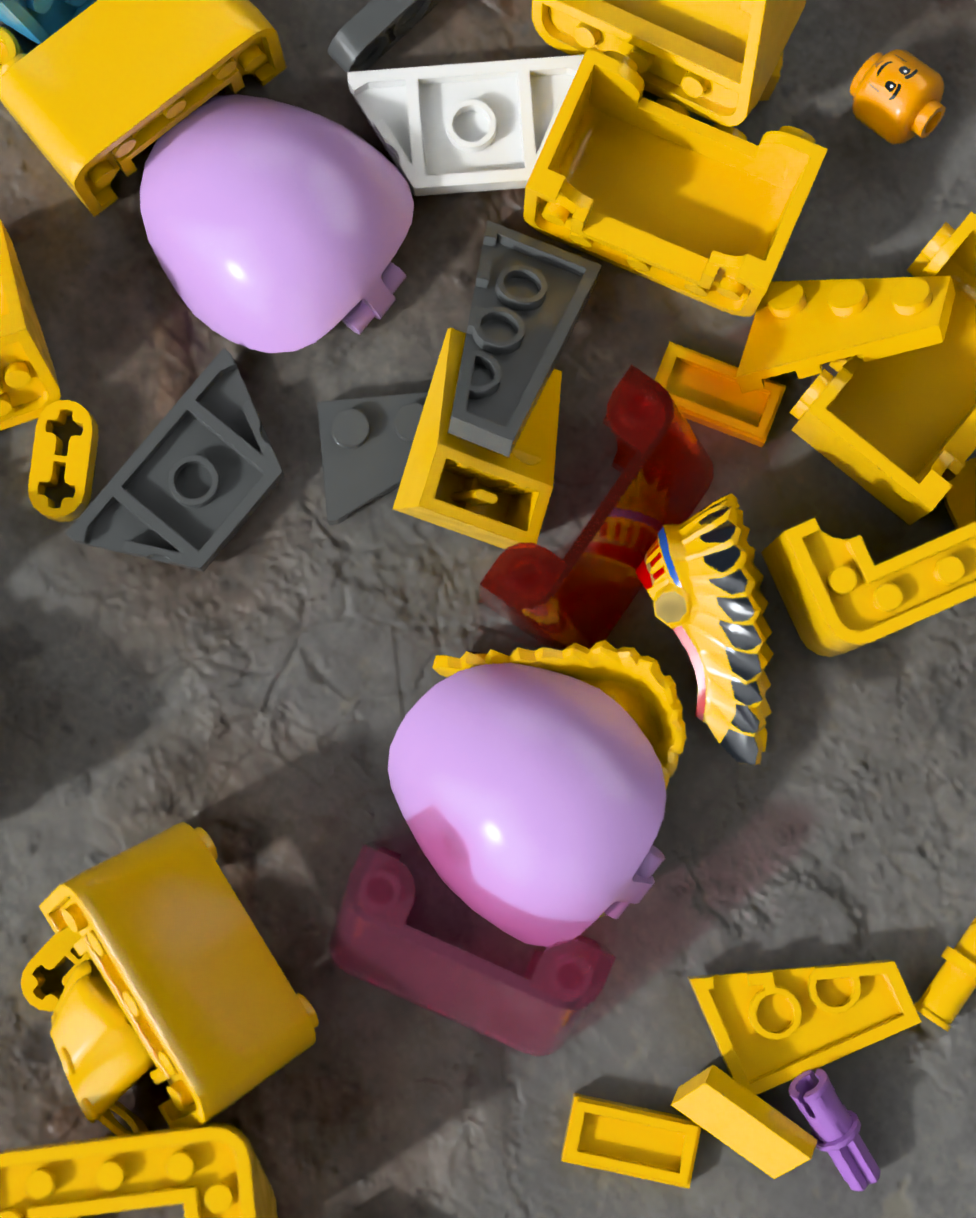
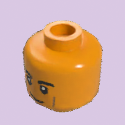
(898, 96)

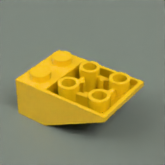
(469, 485)

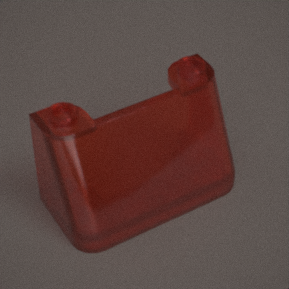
(596, 580)

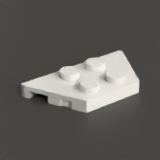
(465, 121)

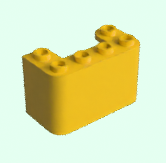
(668, 191)
(909, 417)
(848, 602)

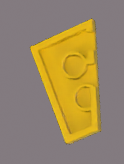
(834, 319)
(801, 1017)

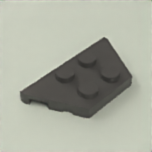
(189, 478)

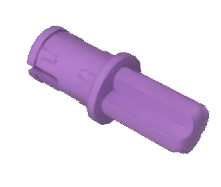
(834, 1128)

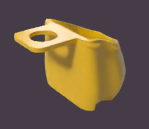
(98, 1048)

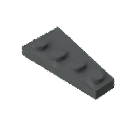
(515, 333)

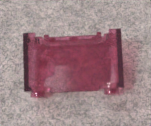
(523, 1012)

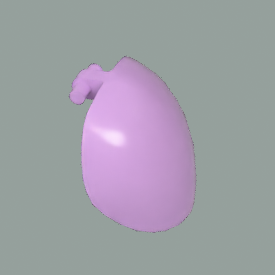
(274, 221)
(530, 798)

